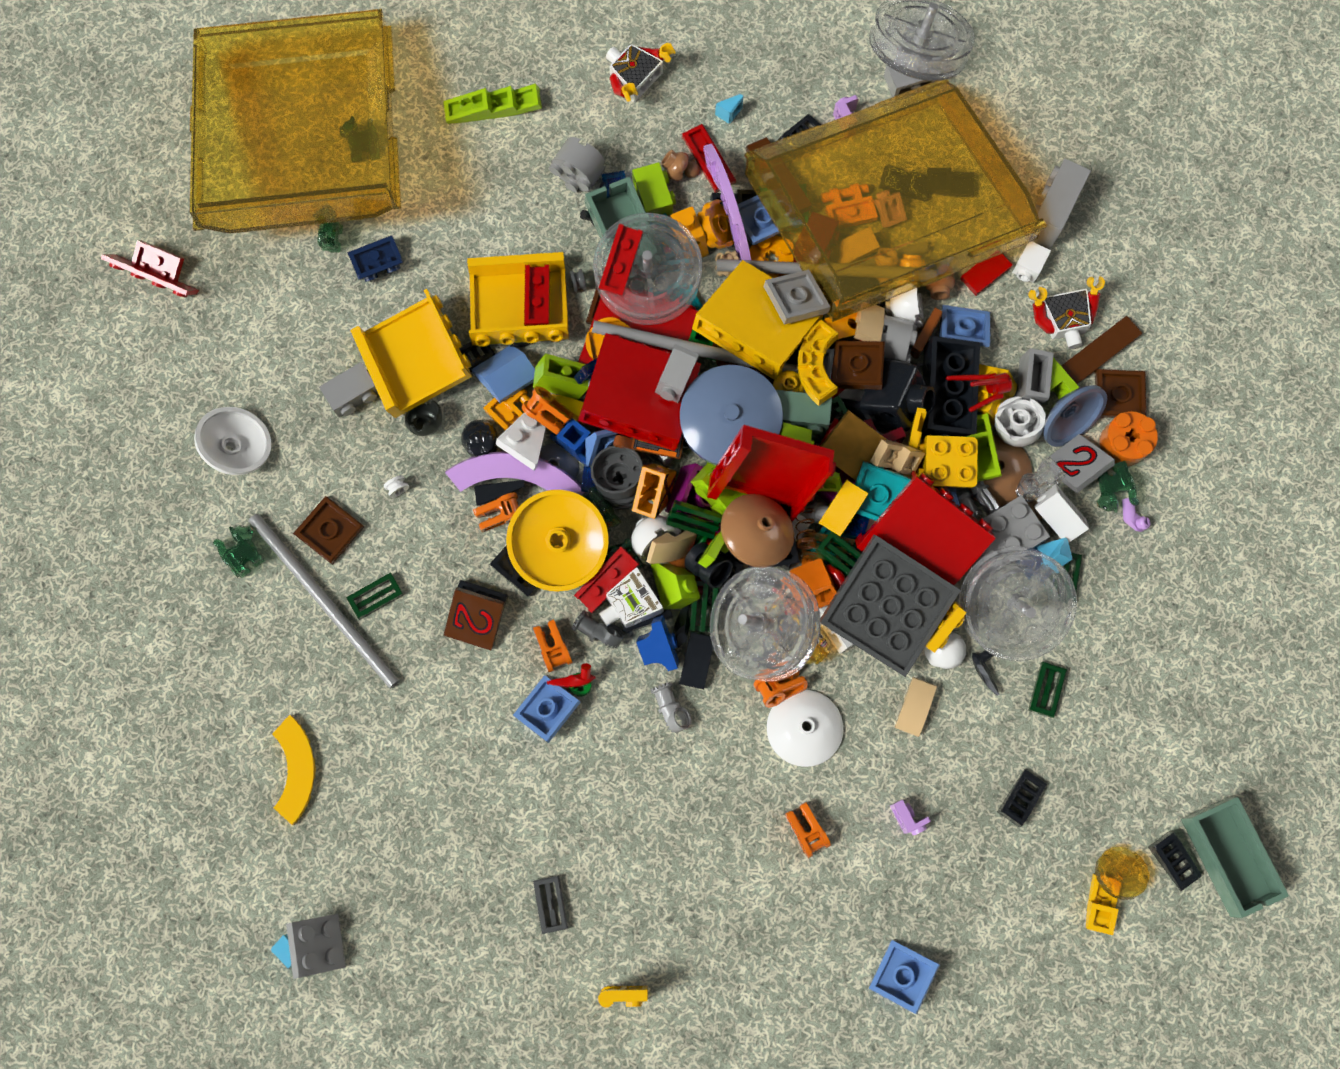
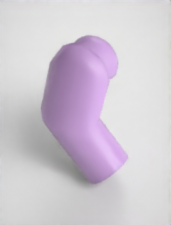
(1132, 518)

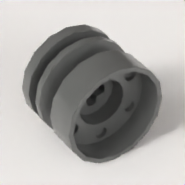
(613, 466)

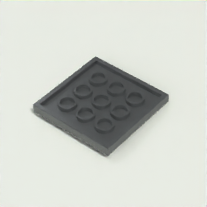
(889, 605)

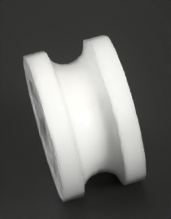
(396, 486)

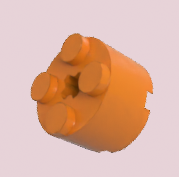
(1125, 428)

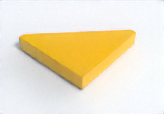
(915, 432)

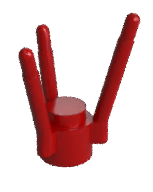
(994, 384)

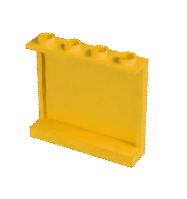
(499, 297)
(747, 323)
(413, 356)

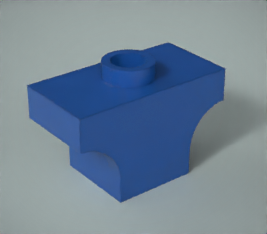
(573, 439)
(659, 645)

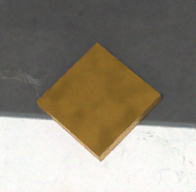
(852, 443)

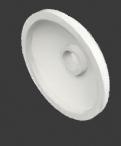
(237, 430)
(802, 746)

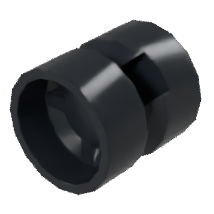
(715, 574)

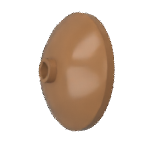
(1015, 465)
(749, 538)

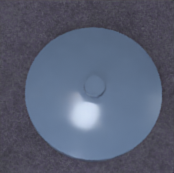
(722, 403)

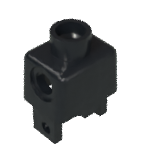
(898, 400)

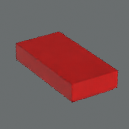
(985, 273)

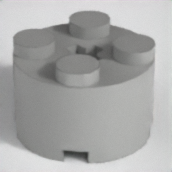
(578, 165)
(898, 336)

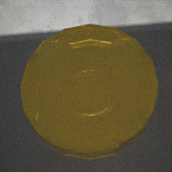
(1122, 873)

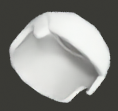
(950, 655)

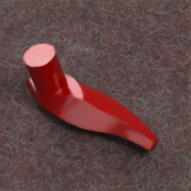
(575, 680)

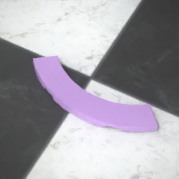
(729, 202)
(506, 466)

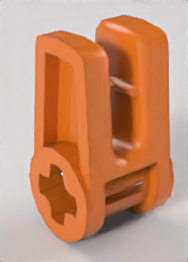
(546, 406)
(500, 504)
(554, 655)
(778, 691)
(804, 837)

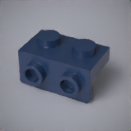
(375, 258)

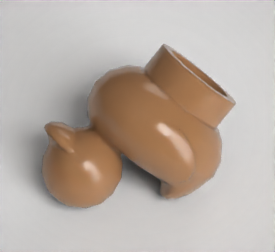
(678, 163)
(941, 289)

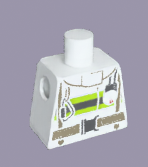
(631, 601)

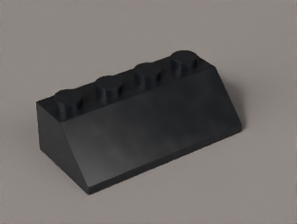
(953, 398)

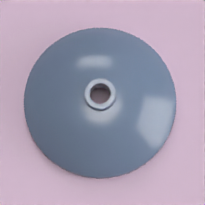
(1074, 414)

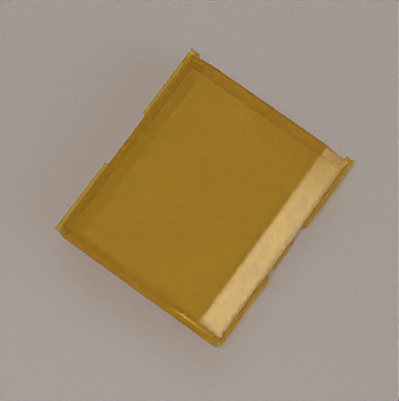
(293, 123)
(893, 197)

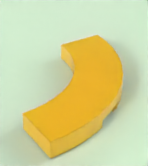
(810, 362)
(300, 769)

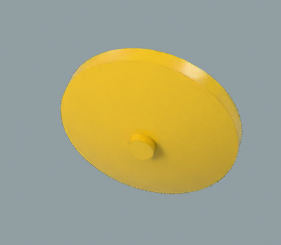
(557, 540)

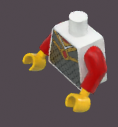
(636, 69)
(1067, 312)

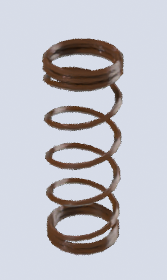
(806, 539)

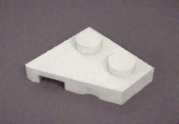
(523, 440)

